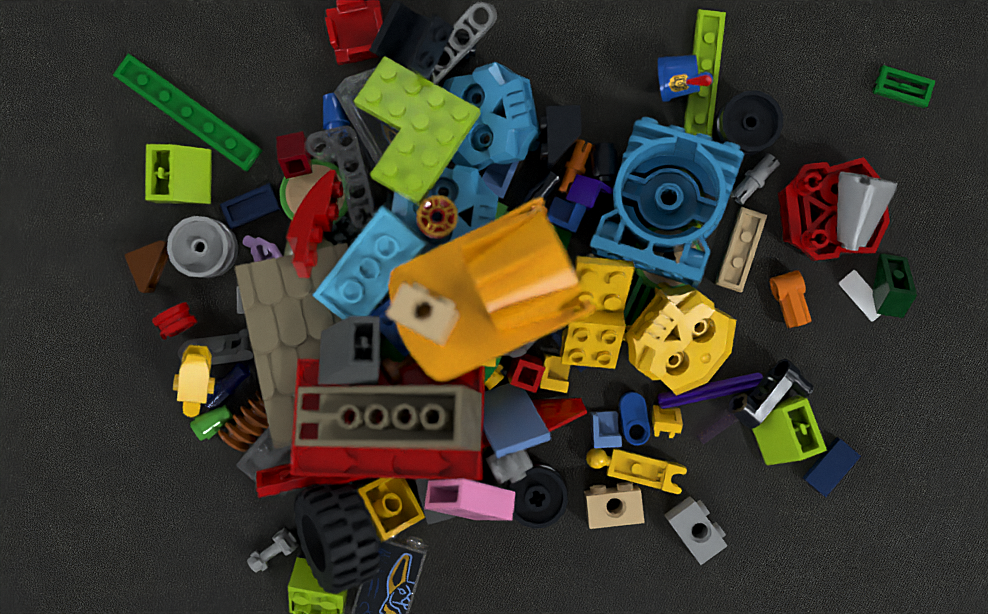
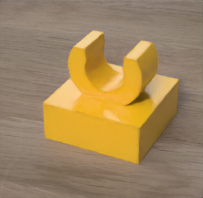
(666, 420)

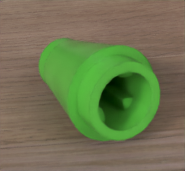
(209, 423)

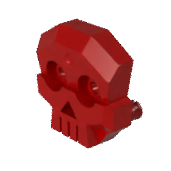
(813, 192)

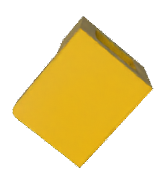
(555, 374)

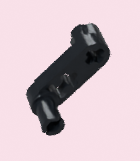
(754, 408)

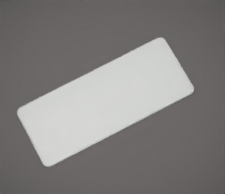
(860, 293)

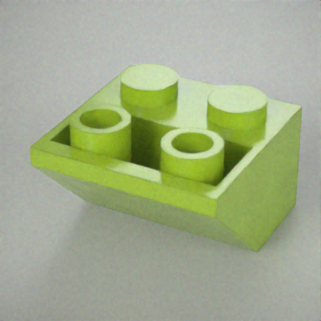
(178, 174)
(789, 432)
(308, 596)

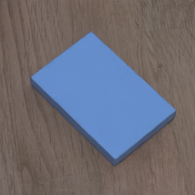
(512, 420)

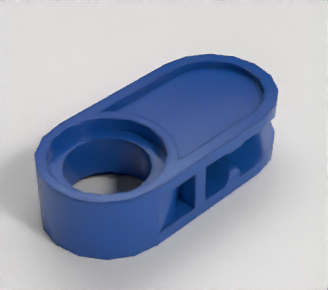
(632, 412)

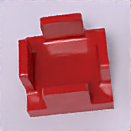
(353, 29)

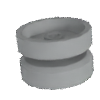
(187, 252)

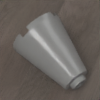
(860, 207)

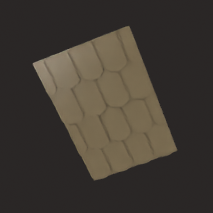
(284, 326)

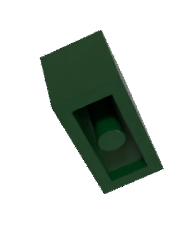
(893, 286)

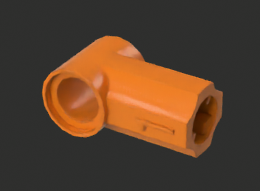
(789, 292)

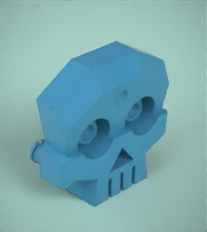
(500, 93)
(467, 193)

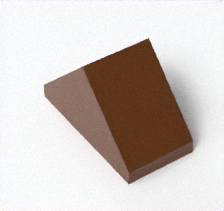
(147, 265)

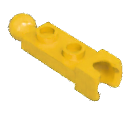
(637, 468)

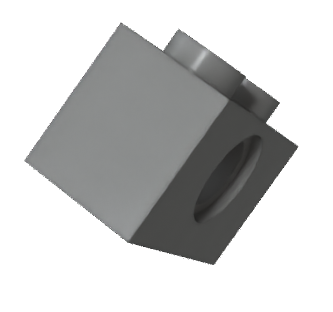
(708, 541)

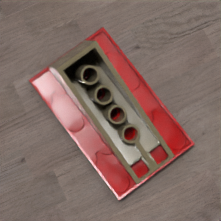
(387, 430)

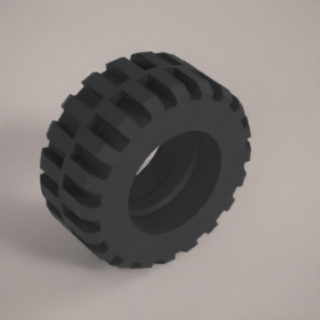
(337, 536)

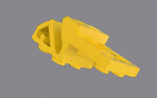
(599, 336)

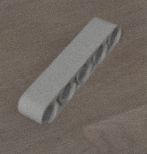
(455, 48)

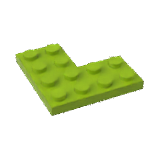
(429, 127)

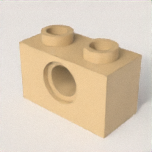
(409, 302)
(629, 511)

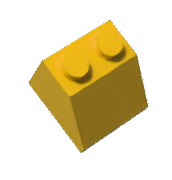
(391, 506)

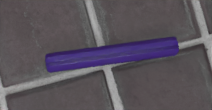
(710, 390)

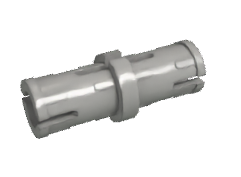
(754, 178)

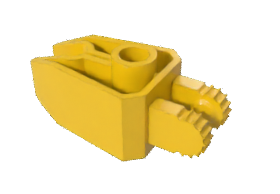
(194, 379)

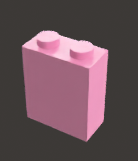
(469, 499)

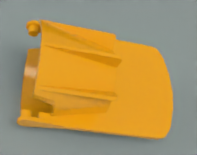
(505, 284)

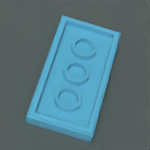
(364, 271)

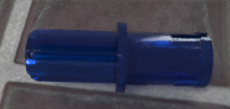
(226, 385)

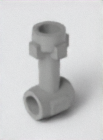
(284, 542)

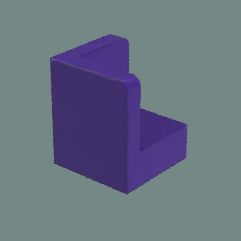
(586, 190)

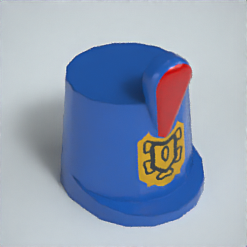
(680, 76)

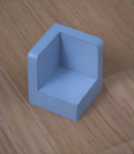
(499, 176)
(605, 429)

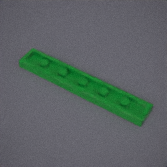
(187, 112)

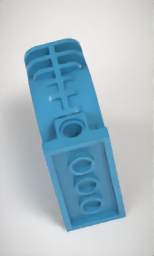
(655, 147)

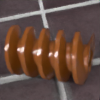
(246, 427)

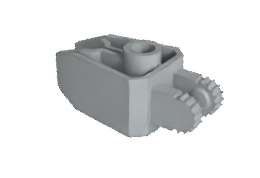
(510, 466)

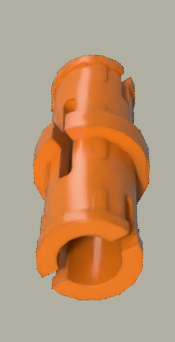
(575, 165)

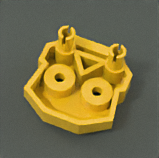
(668, 330)

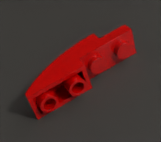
(313, 217)

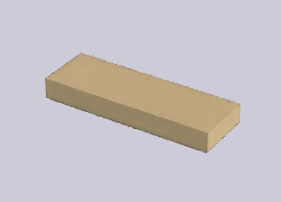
(740, 249)

